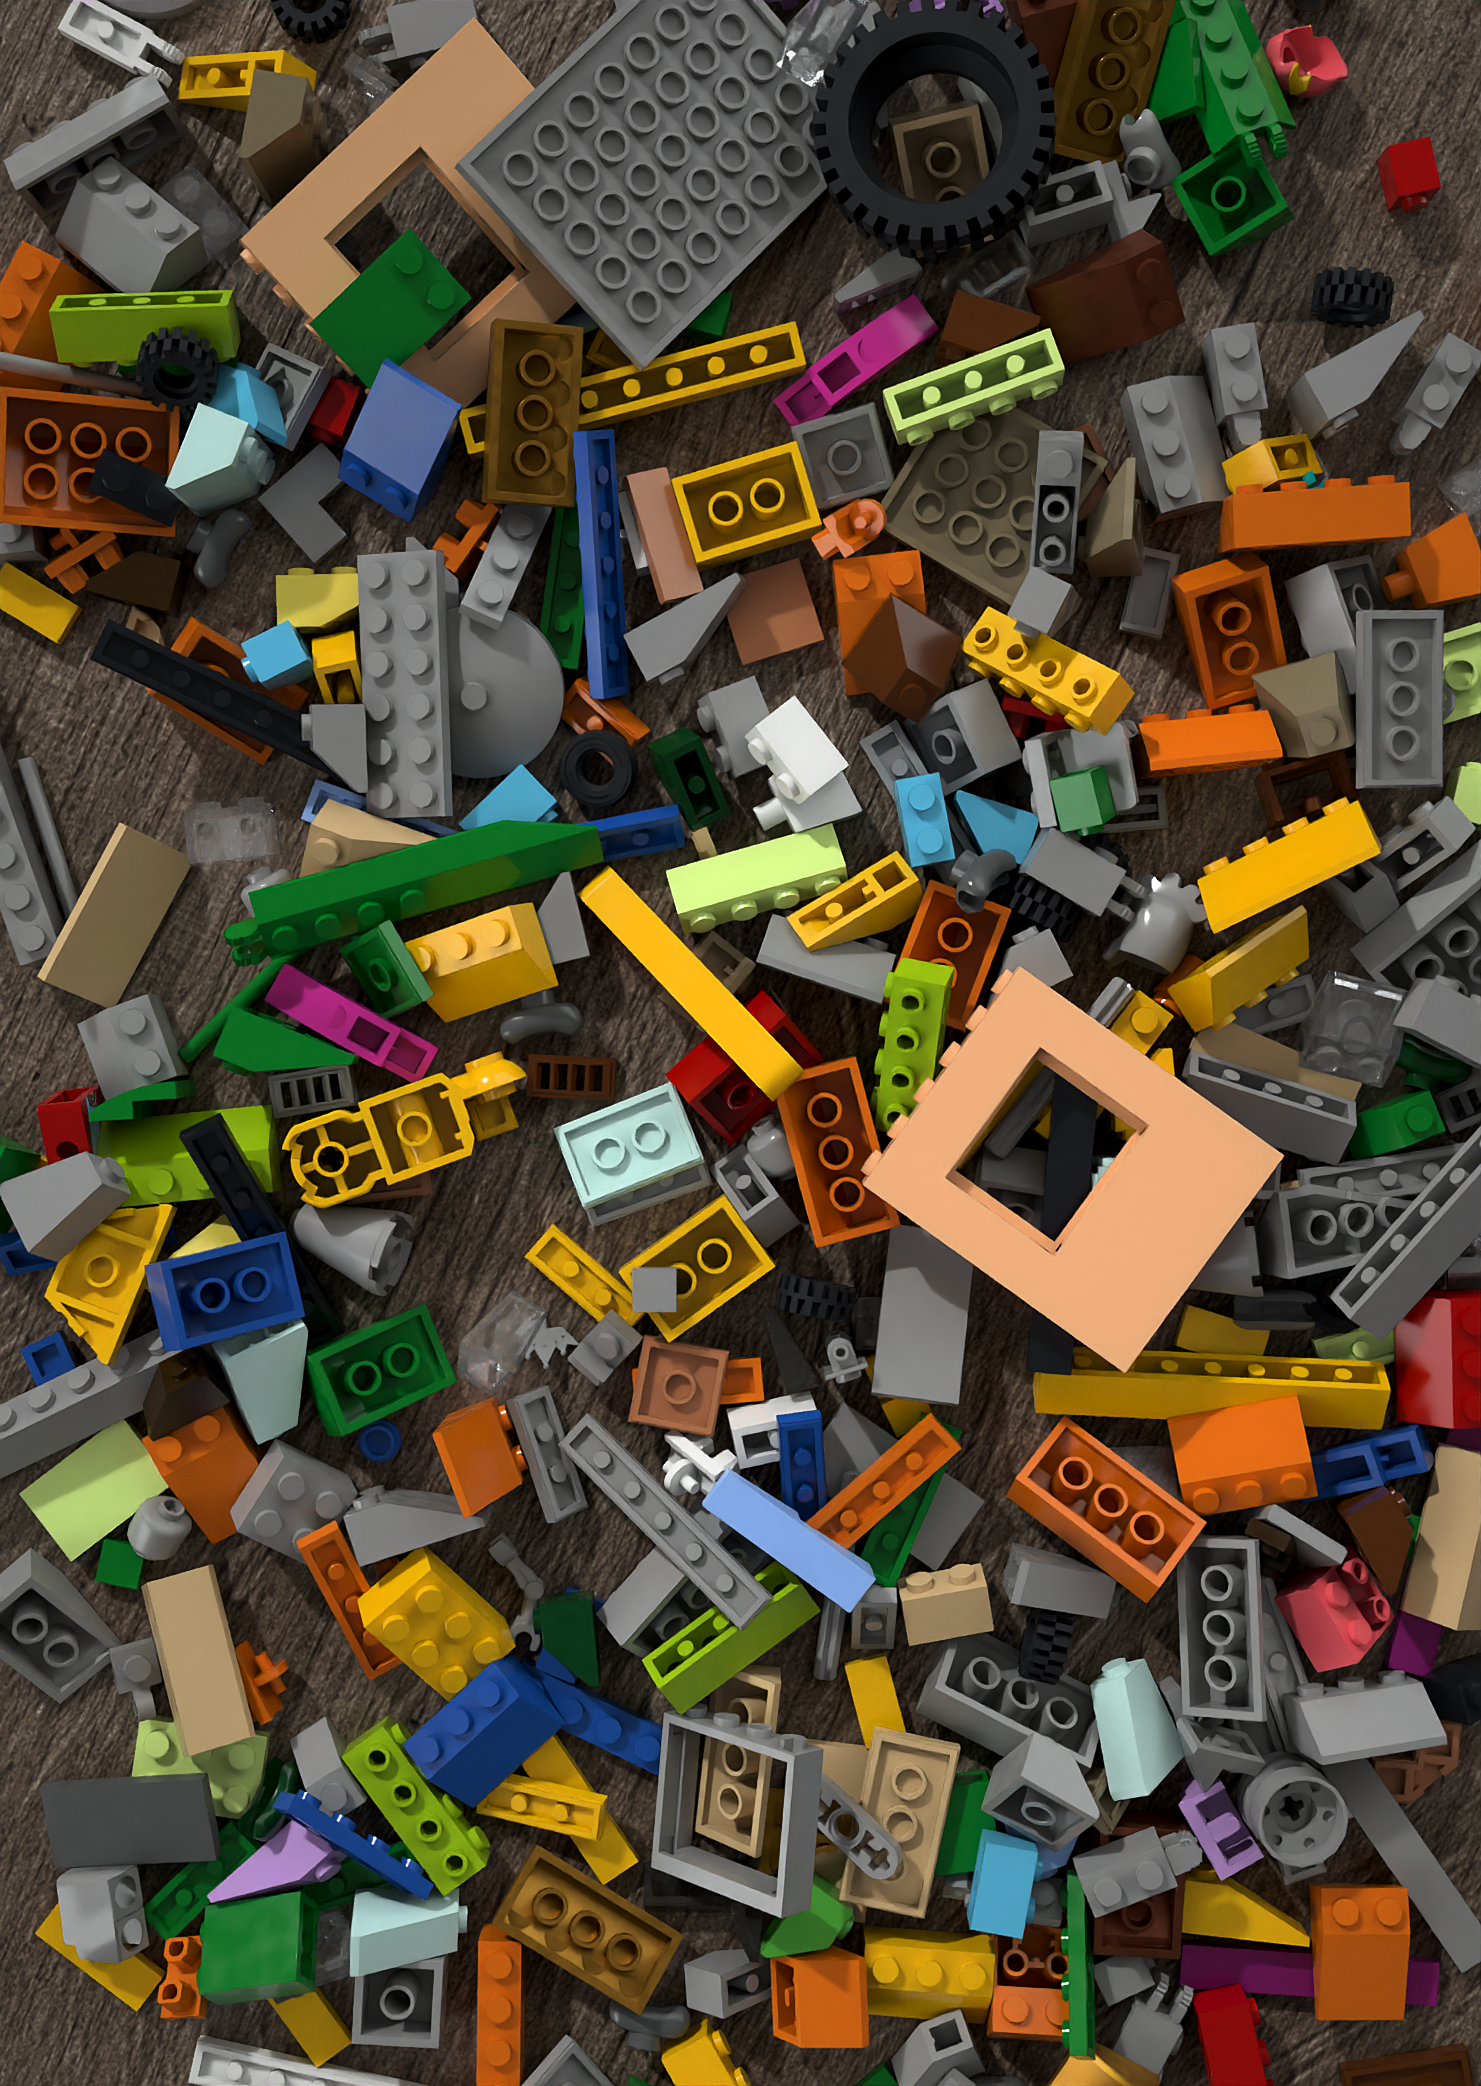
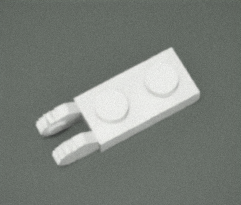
(117, 38)

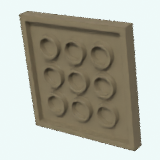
(972, 500)

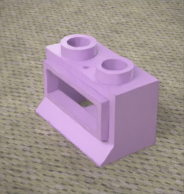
(1223, 1833)

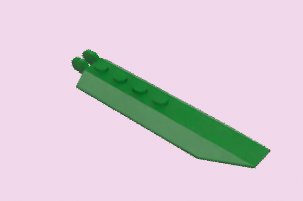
(1237, 81)
(408, 885)

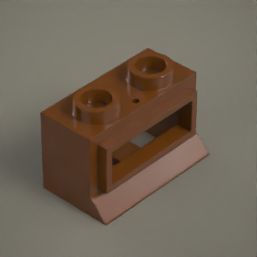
(1311, 806)

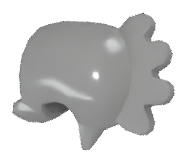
(1160, 926)

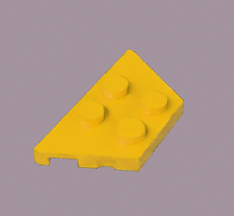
(105, 1276)

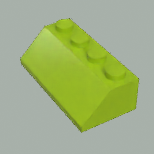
(162, 1169)

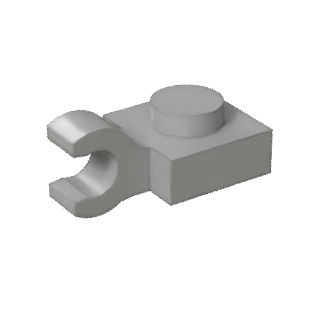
(135, 1670)

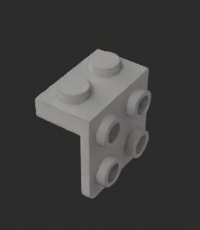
(1071, 750)

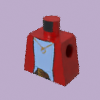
(66, 1122)

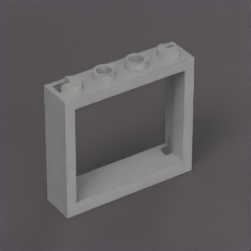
(676, 1802)

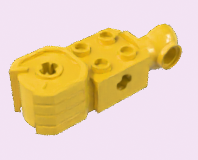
(395, 1132)

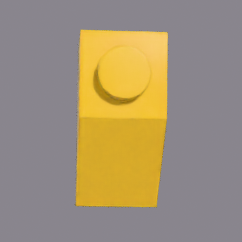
(1272, 463)
(338, 667)

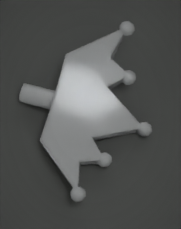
(547, 1340)

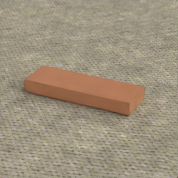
(663, 535)

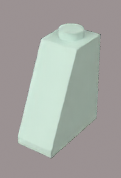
(266, 1376)
(1133, 1729)
(402, 1929)

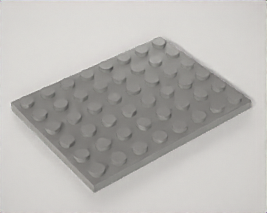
(656, 163)

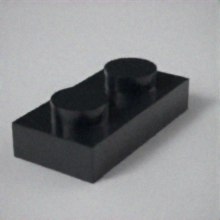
(134, 488)

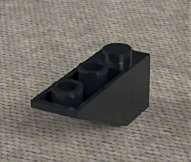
(1456, 1690)

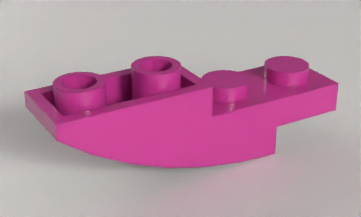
(857, 362)
(351, 1024)

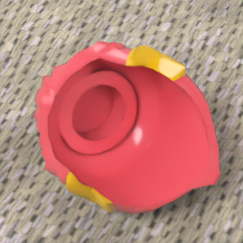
(1305, 63)

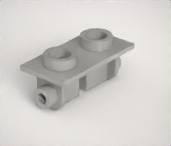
(843, 1363)

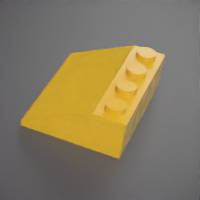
(1287, 865)

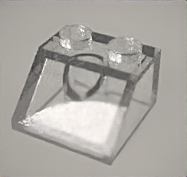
(1352, 1029)

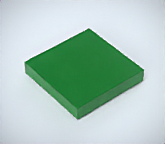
(1178, 77)
(386, 971)

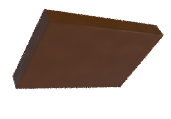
(1424, 2067)

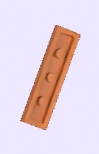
(886, 1482)
(342, 1585)

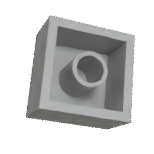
(291, 1498)
(402, 2005)

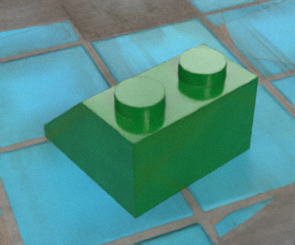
(1231, 201)

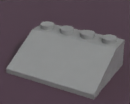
(1432, 932)

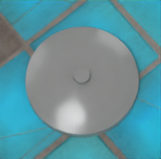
(501, 694)

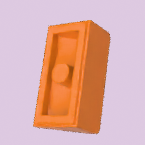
(601, 714)

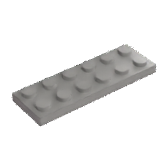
(405, 683)

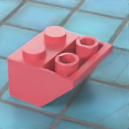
(1335, 1612)

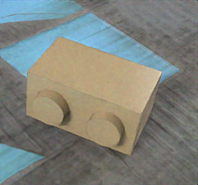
(945, 1604)

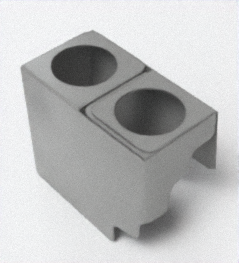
(102, 1911)

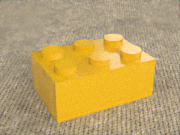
(747, 506)
(713, 1261)
(435, 1622)

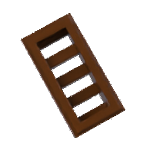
(535, 1076)

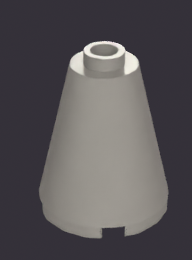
(356, 1242)
(1233, 1263)

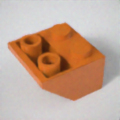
(820, 1999)

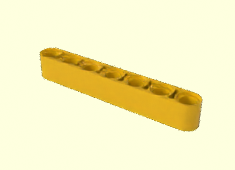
(691, 983)

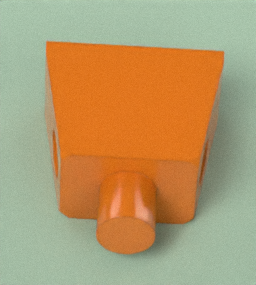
(1438, 567)

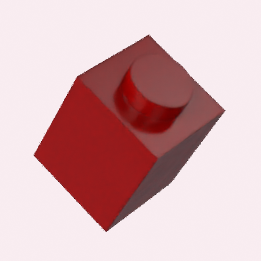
(1409, 175)
(336, 412)

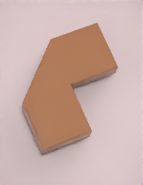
(1411, 1775)

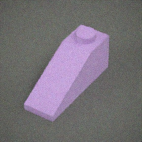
(283, 1863)

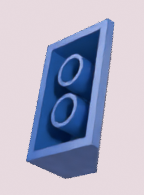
(485, 1732)

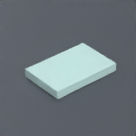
(628, 1145)

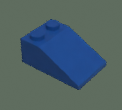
(400, 442)
(224, 1291)

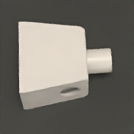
(828, 805)

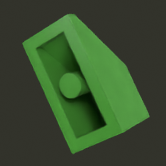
(812, 1928)

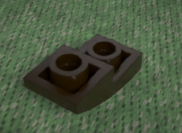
(1276, 1549)

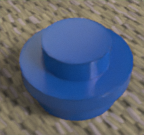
(379, 1441)

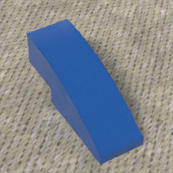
(1370, 1460)

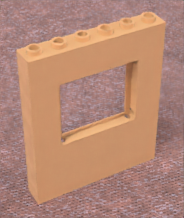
(445, 114)
(1144, 1221)

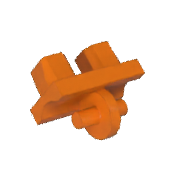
(850, 528)
(465, 555)
(68, 566)
(260, 1682)
(180, 1991)

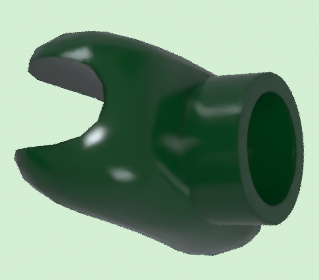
(1429, 1068)
(260, 1819)

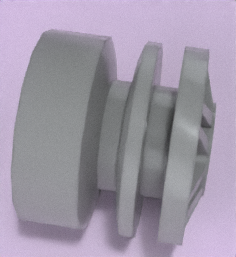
(1308, 1824)

